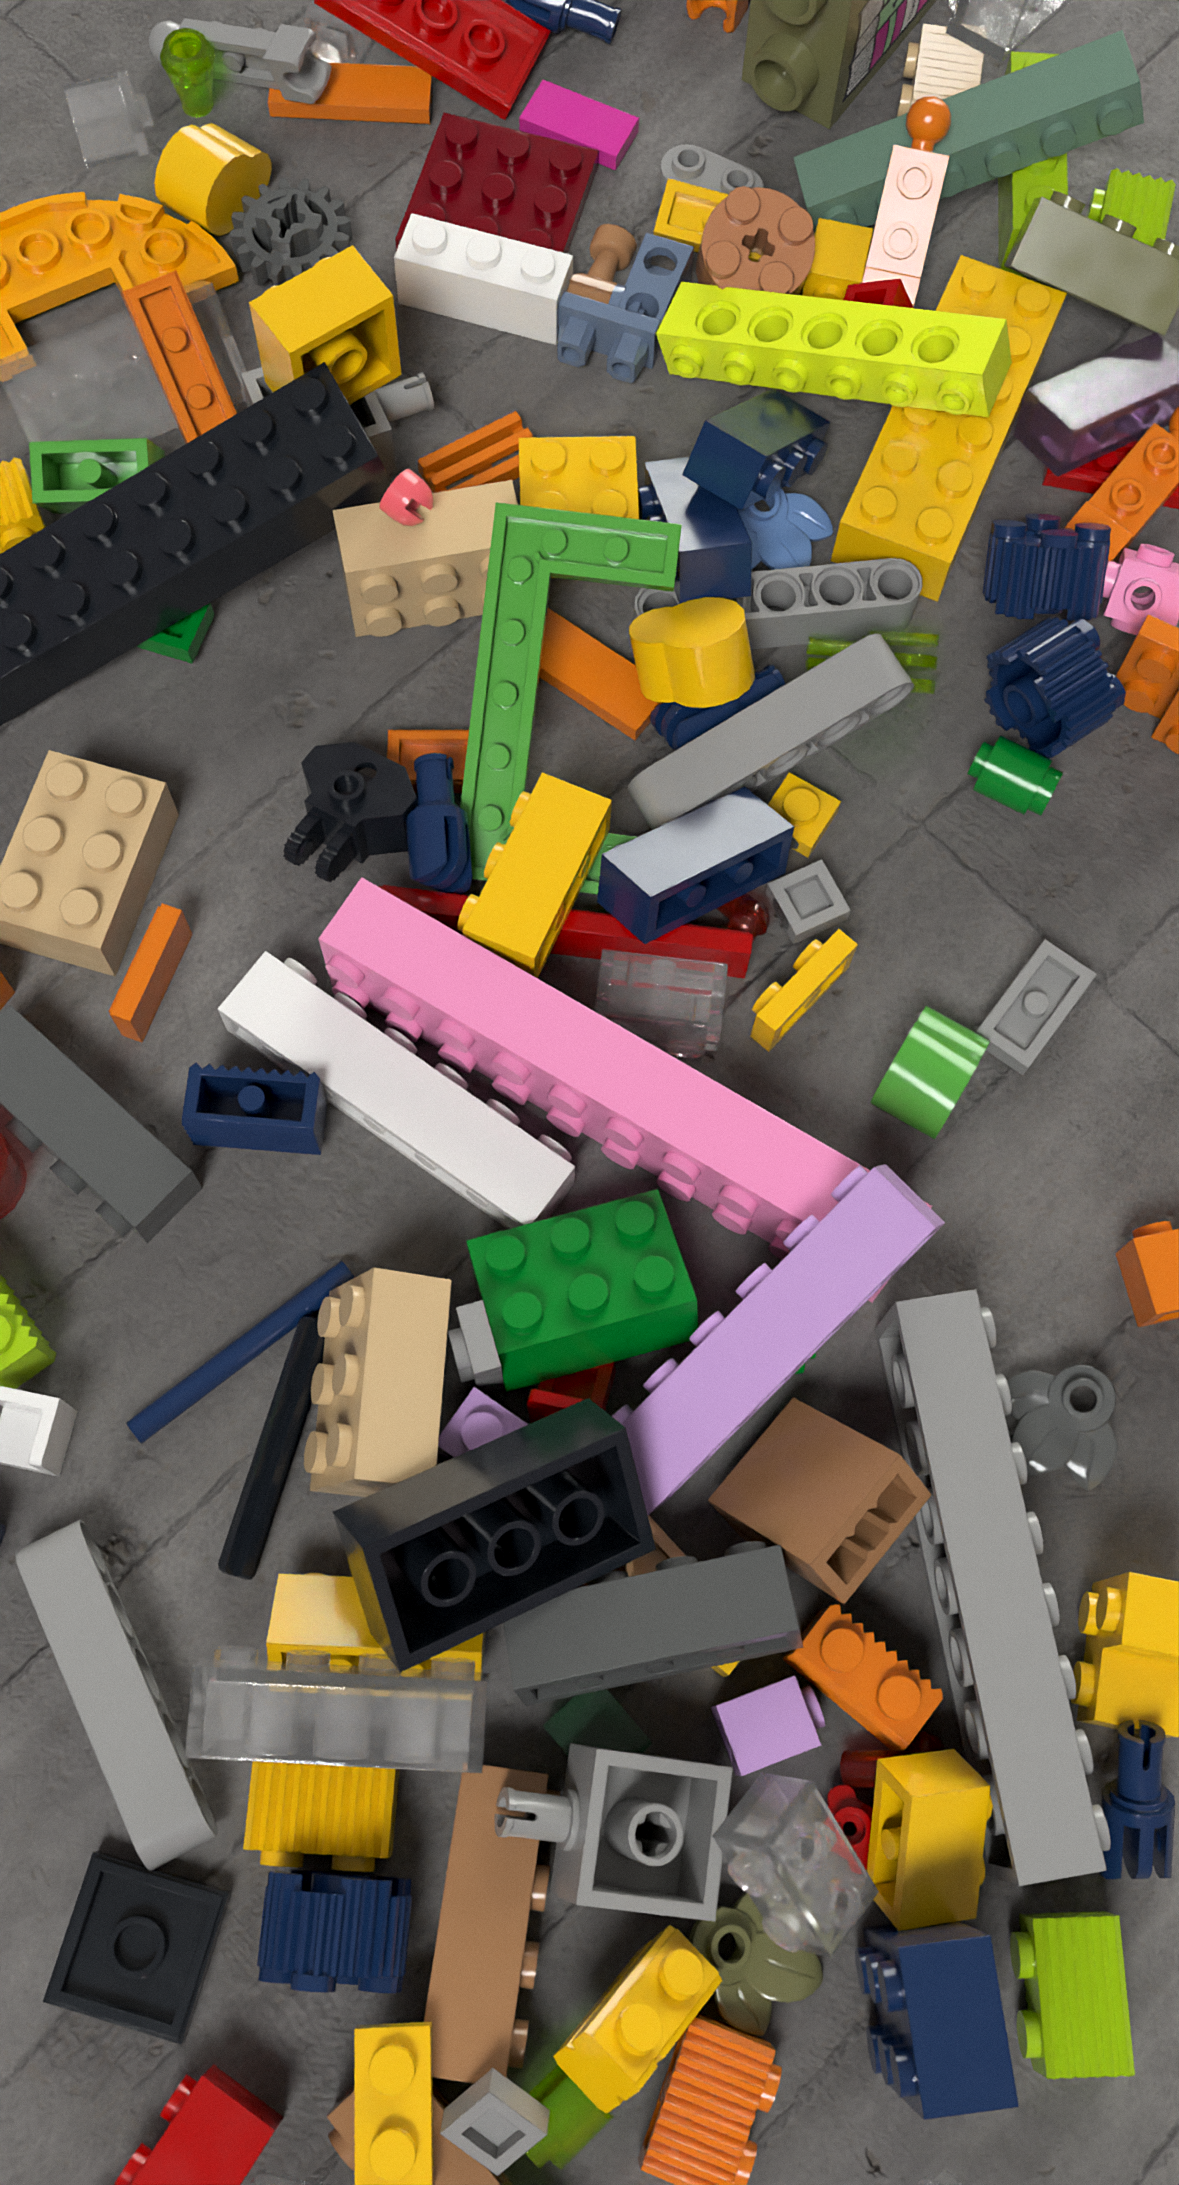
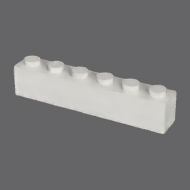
(399, 1095)

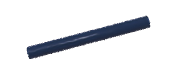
(236, 1354)

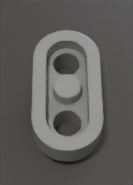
(706, 170)

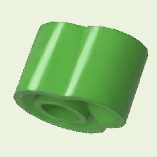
(930, 1072)

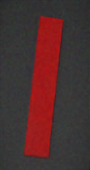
(590, 932)

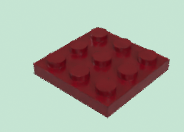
(504, 183)

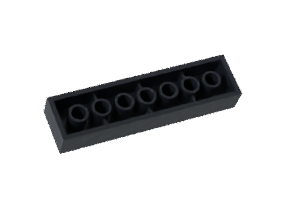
(180, 536)

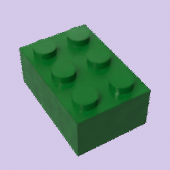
(584, 1289)

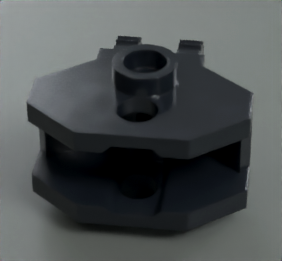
(349, 809)

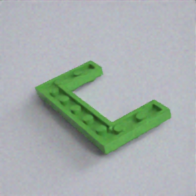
(524, 554)

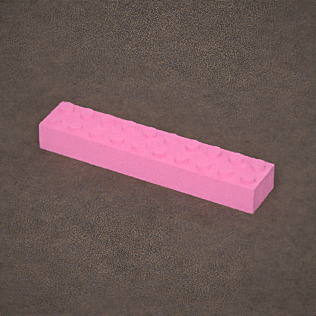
(580, 1069)

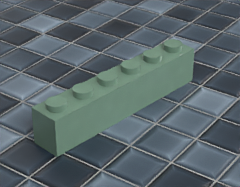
(991, 133)

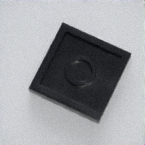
(138, 1947)

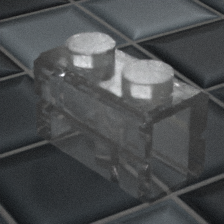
(664, 999)

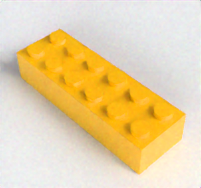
(936, 464)

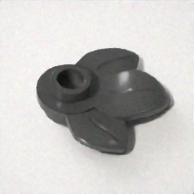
(1056, 1432)

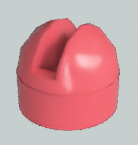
(405, 497)

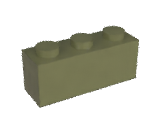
(1098, 262)

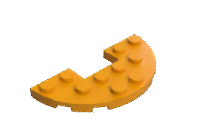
(76, 245)

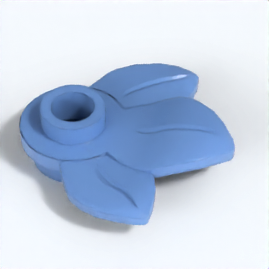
(785, 532)

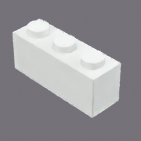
(481, 278)

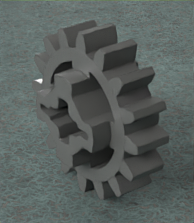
(292, 229)

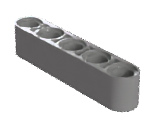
(803, 596)
(775, 732)
(116, 1695)

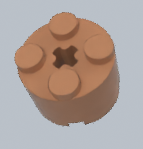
(758, 223)

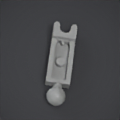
(258, 56)

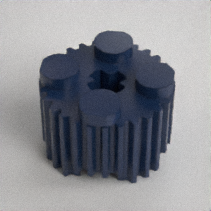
(1046, 567)
(1052, 685)
(334, 1931)

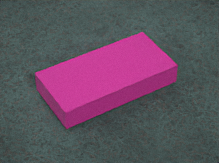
(580, 121)

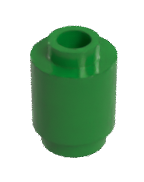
(1014, 776)

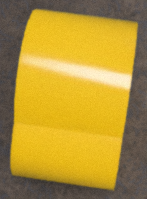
(207, 175)
(693, 653)

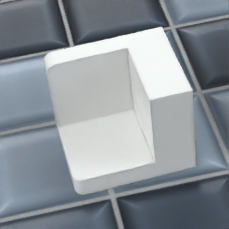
(34, 1431)

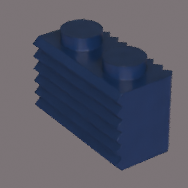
(255, 1109)

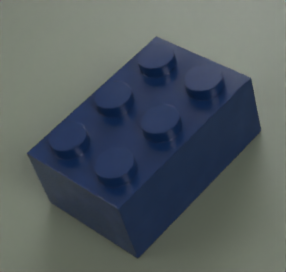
(937, 2018)

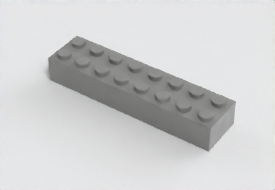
(989, 1592)

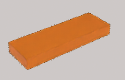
(365, 94)
(179, 354)
(594, 676)

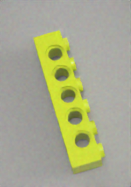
(837, 348)

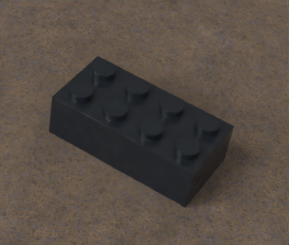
(495, 1532)

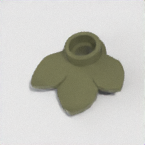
(756, 1970)

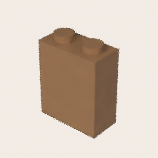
(822, 1497)

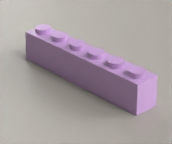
(775, 1327)

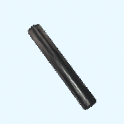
(273, 1454)

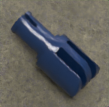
(583, 15)
(683, 724)
(438, 829)
(1139, 1806)

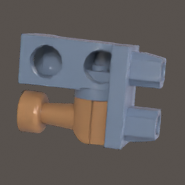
(617, 317)

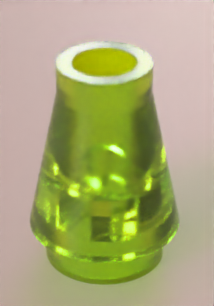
(190, 68)

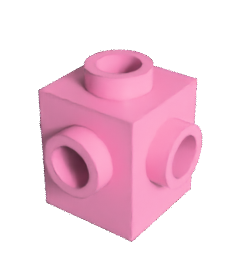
(1146, 567)

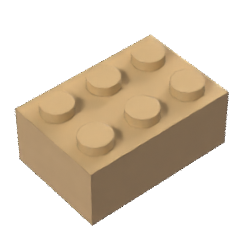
(421, 571)
(83, 861)
(378, 1382)

